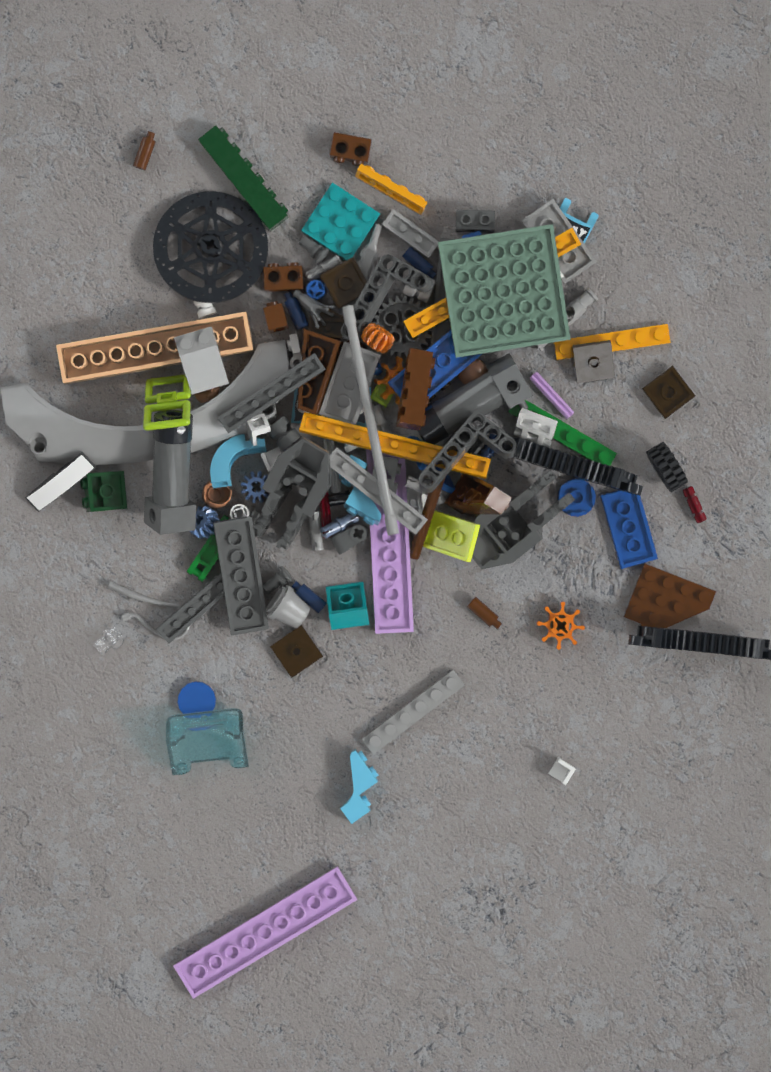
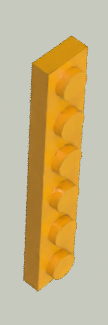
(619, 340)

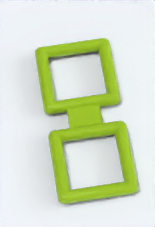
(166, 401)

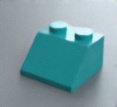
(347, 605)

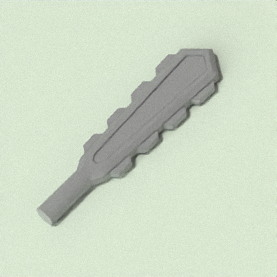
(369, 255)

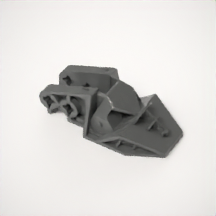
(299, 465)
(508, 536)

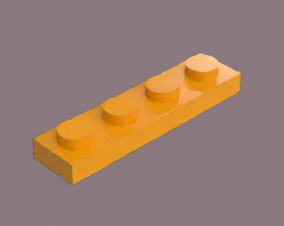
(391, 189)

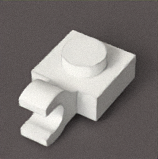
(293, 345)

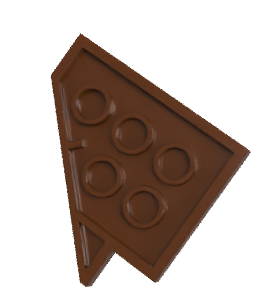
(666, 599)

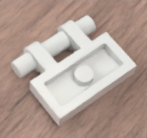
(536, 424)

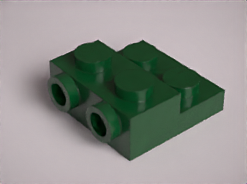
(104, 491)

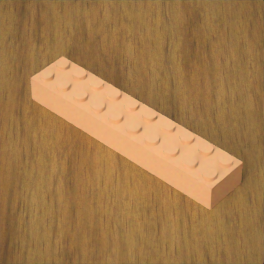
(147, 348)

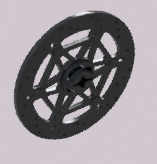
(209, 238)

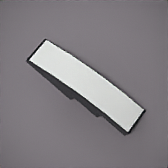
(60, 481)

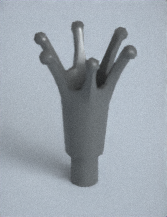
(313, 307)

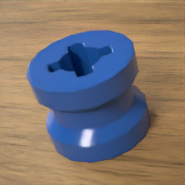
(314, 287)

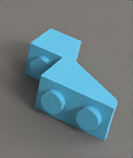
(359, 503)
(363, 778)

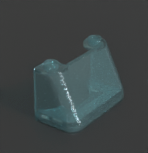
(206, 738)

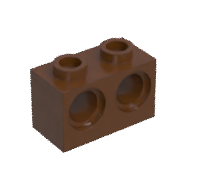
(352, 144)
(283, 283)
(275, 317)

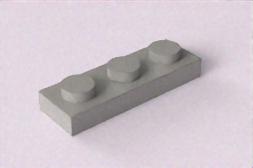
(410, 233)

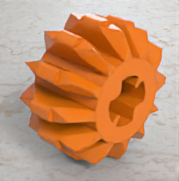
(377, 338)

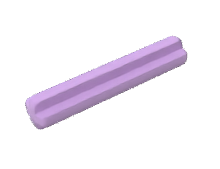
(551, 395)

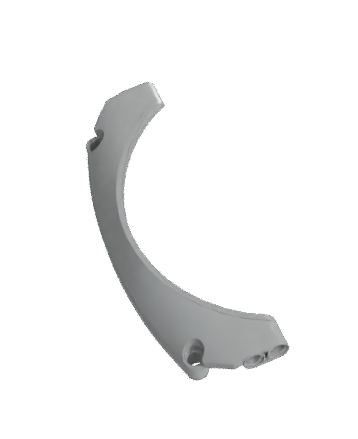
(67, 436)

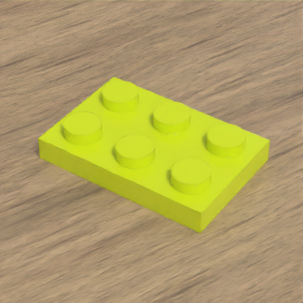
(452, 536)

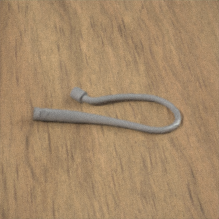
(127, 616)

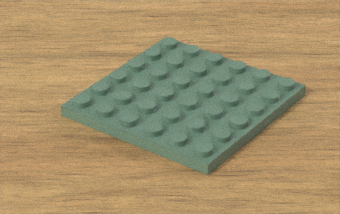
(504, 290)

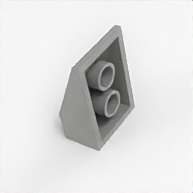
(201, 360)

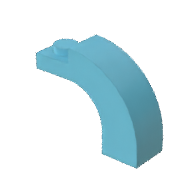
(227, 454)

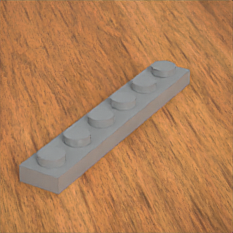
(369, 486)
(413, 712)

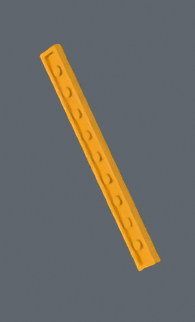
(439, 311)
(390, 444)

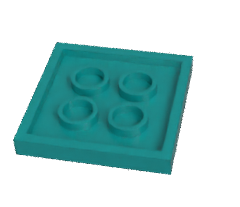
(340, 222)

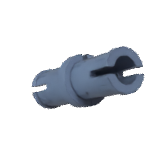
(338, 525)

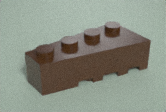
(327, 350)
(415, 389)
(477, 497)

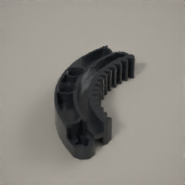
(575, 466)
(701, 642)

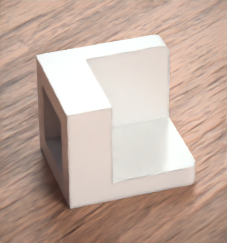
(257, 426)
(270, 457)
(562, 770)

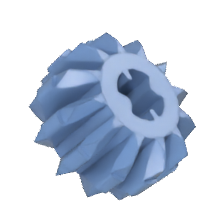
(250, 487)
(204, 522)

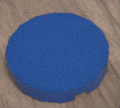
(583, 495)
(196, 698)

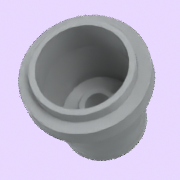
(287, 607)

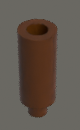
(144, 151)
(484, 613)

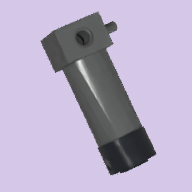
(482, 395)
(169, 505)

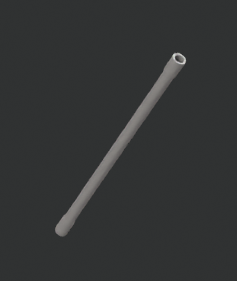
(350, 322)

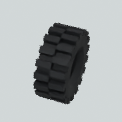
(667, 466)

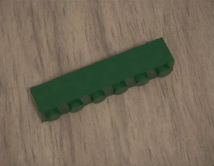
(243, 178)

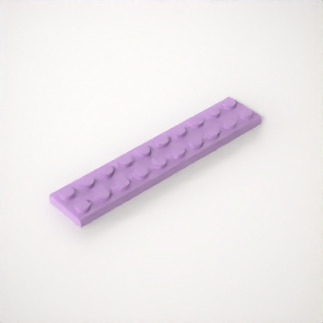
(391, 566)
(265, 932)

